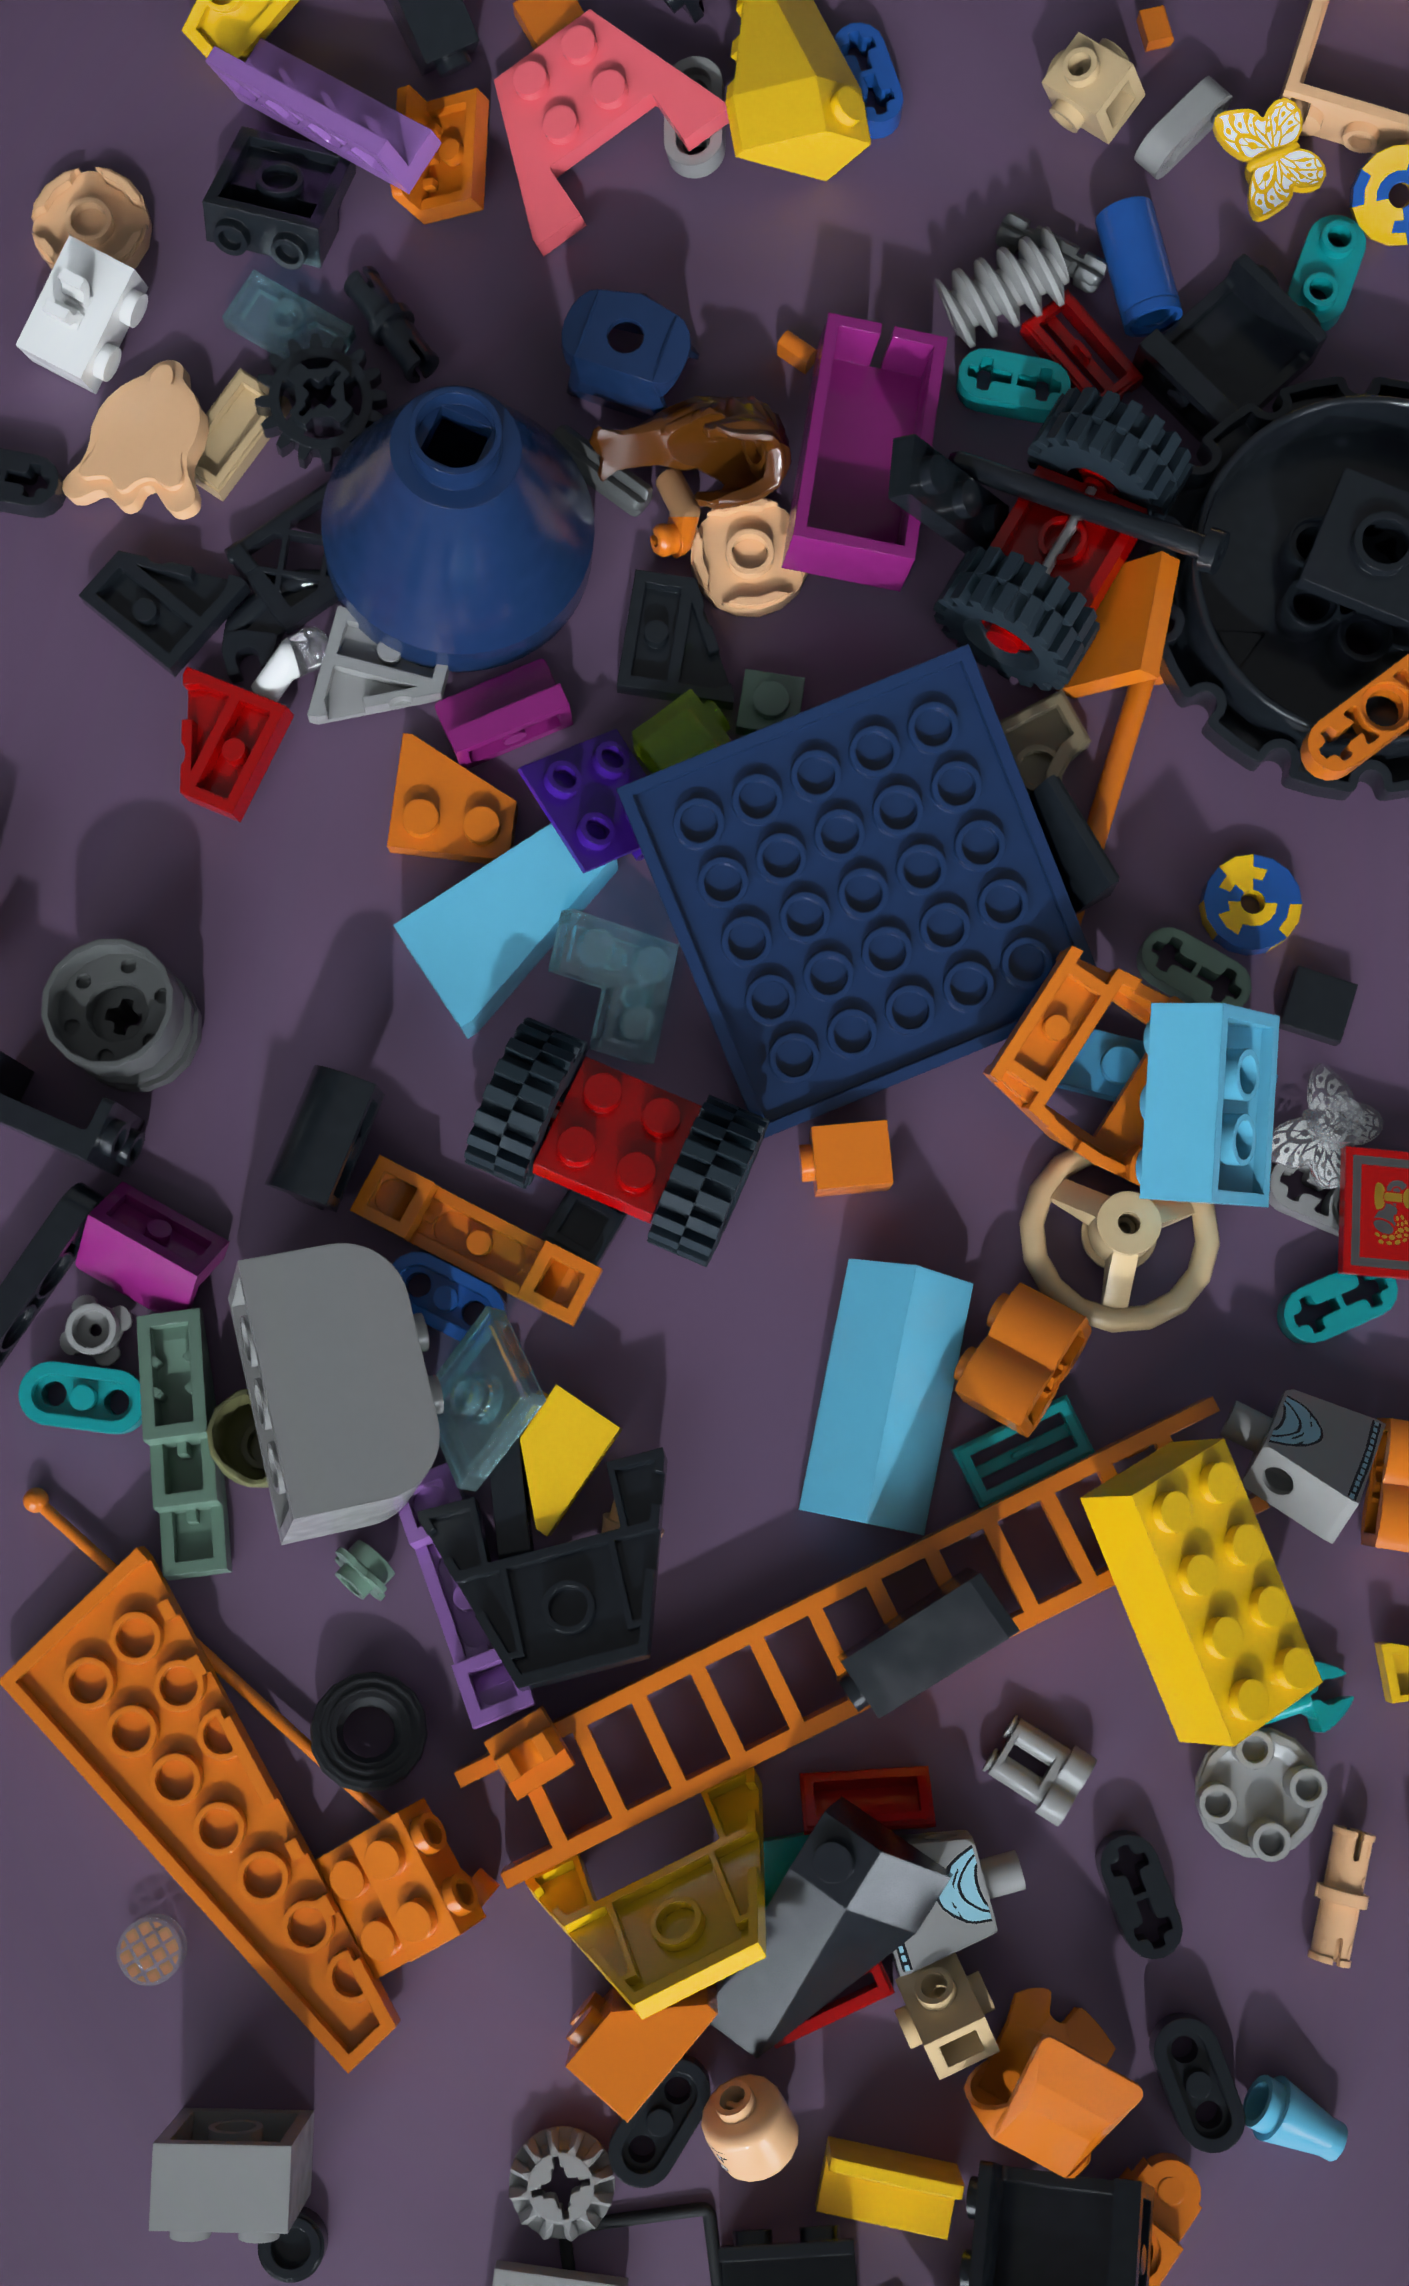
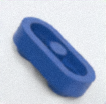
(449, 1293)

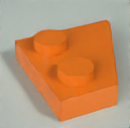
(447, 809)

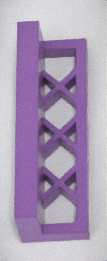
(329, 112)

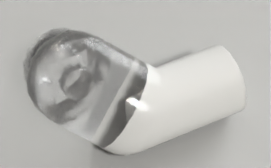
(292, 659)

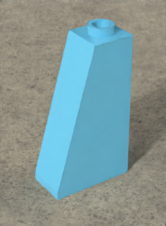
(498, 925)

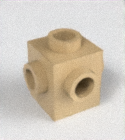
(1092, 87)
(947, 2015)

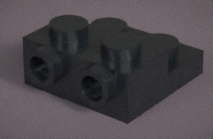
(277, 198)

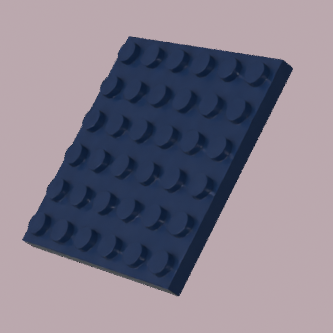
(857, 888)

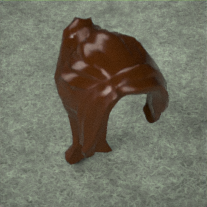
(721, 436)

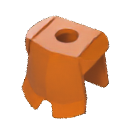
(1050, 2085)

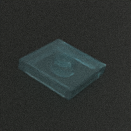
(486, 1398)

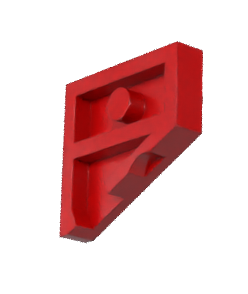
(227, 743)

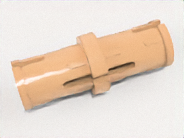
(1341, 1896)

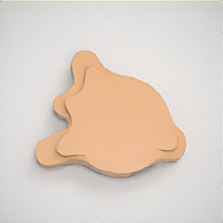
(145, 444)

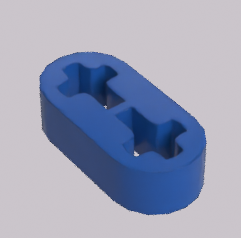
(878, 76)

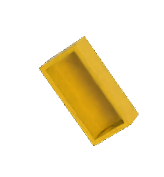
(1202, 1591)

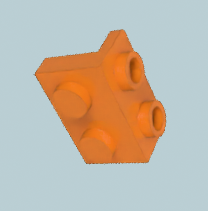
(457, 172)

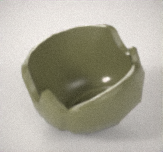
(235, 1441)

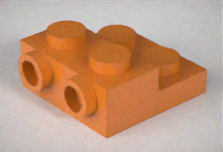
(401, 1888)

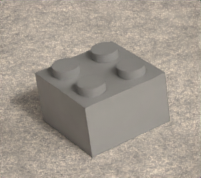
(231, 2173)

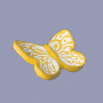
(1271, 154)

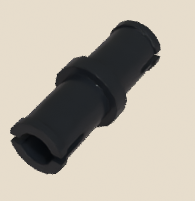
(391, 324)

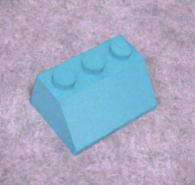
(1208, 1104)

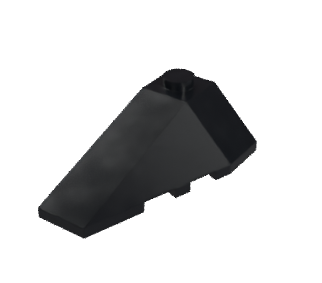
(832, 1919)

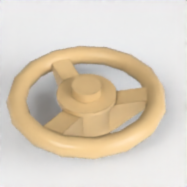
(1118, 1236)

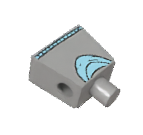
(1307, 1458)
(964, 1907)

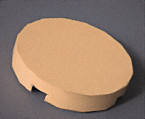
(96, 209)
(741, 558)

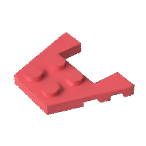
(576, 98)

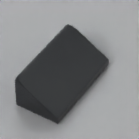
(1076, 851)

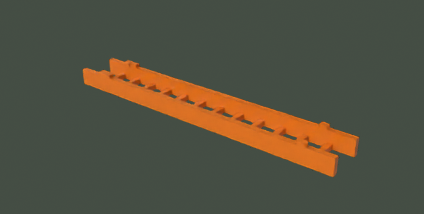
(811, 1605)

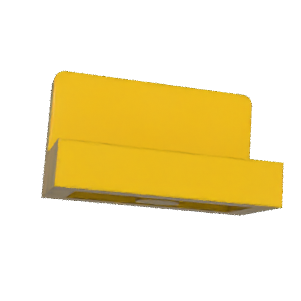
(888, 2187)

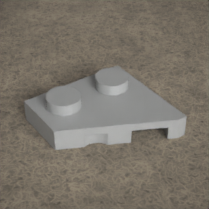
(368, 677)

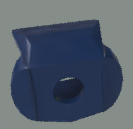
(618, 380)

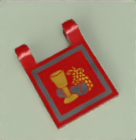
(1374, 1213)

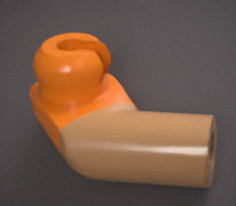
(684, 513)

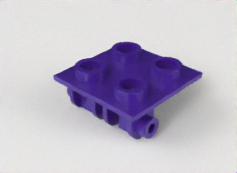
(582, 799)

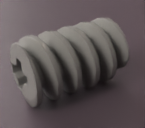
(1006, 288)

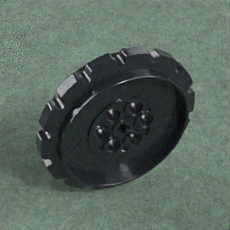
(1236, 632)

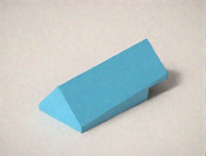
(886, 1395)

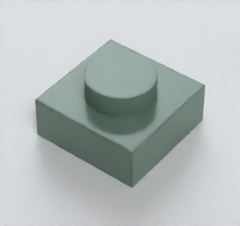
(768, 699)

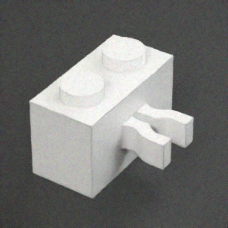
(84, 315)

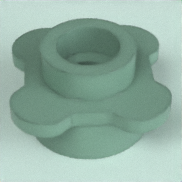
(363, 1570)

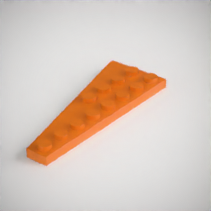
(163, 1746)

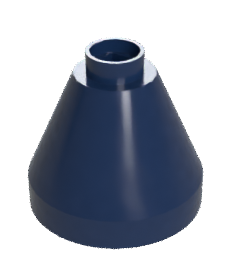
(458, 531)

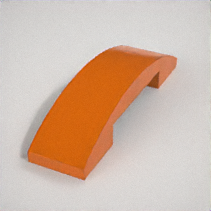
(476, 1241)

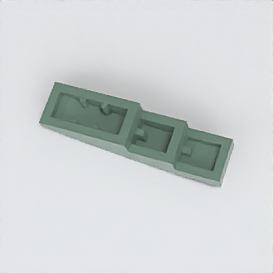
(175, 1417)

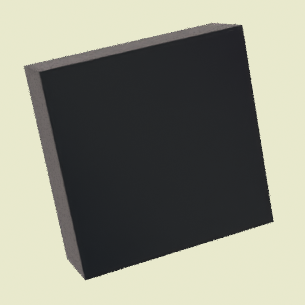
(1317, 1006)
(584, 1226)

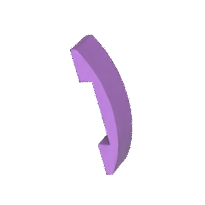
(479, 1672)

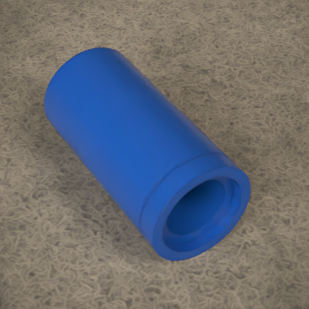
(1138, 266)

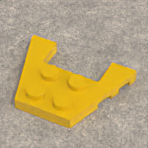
(680, 1922)

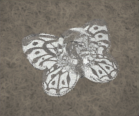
(1325, 1128)

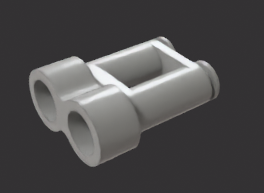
(1062, 1780)

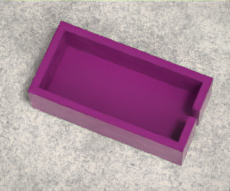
(840, 499)

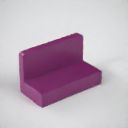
(504, 713)
(148, 1250)

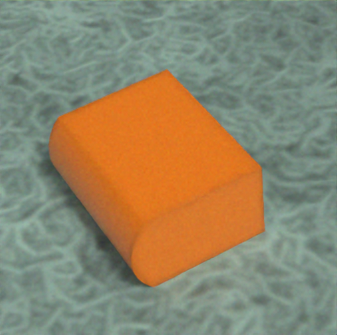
(1154, 28)
(796, 352)

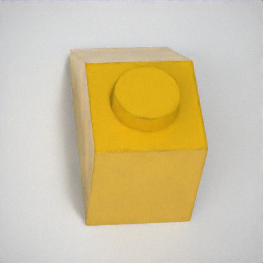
(562, 1453)

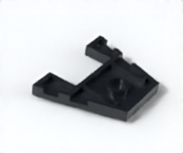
(570, 1603)

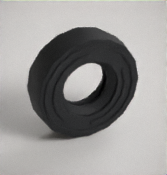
(373, 1772)

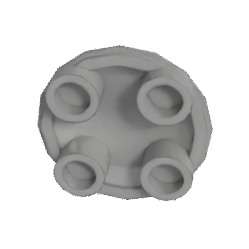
(1260, 1794)

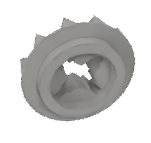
(581, 2158)

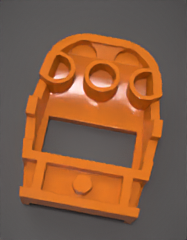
(1050, 1040)

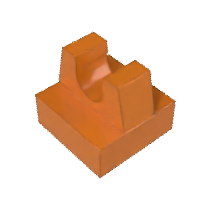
(529, 1752)

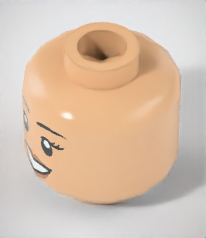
(750, 2128)

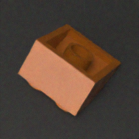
(630, 2056)

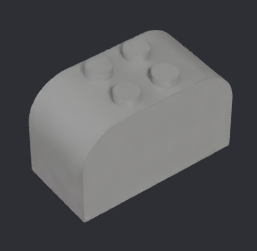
(335, 1386)

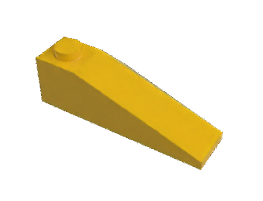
(793, 91)

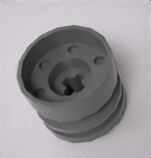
(112, 985)

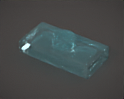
(274, 315)

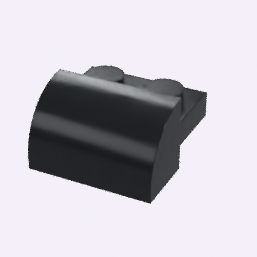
(325, 1137)

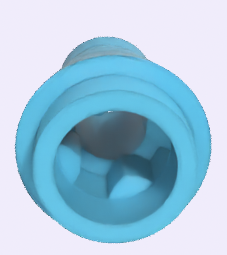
(1291, 2119)

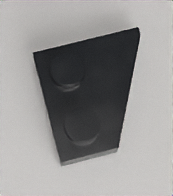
(163, 606)
(671, 643)

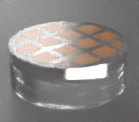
(151, 1949)

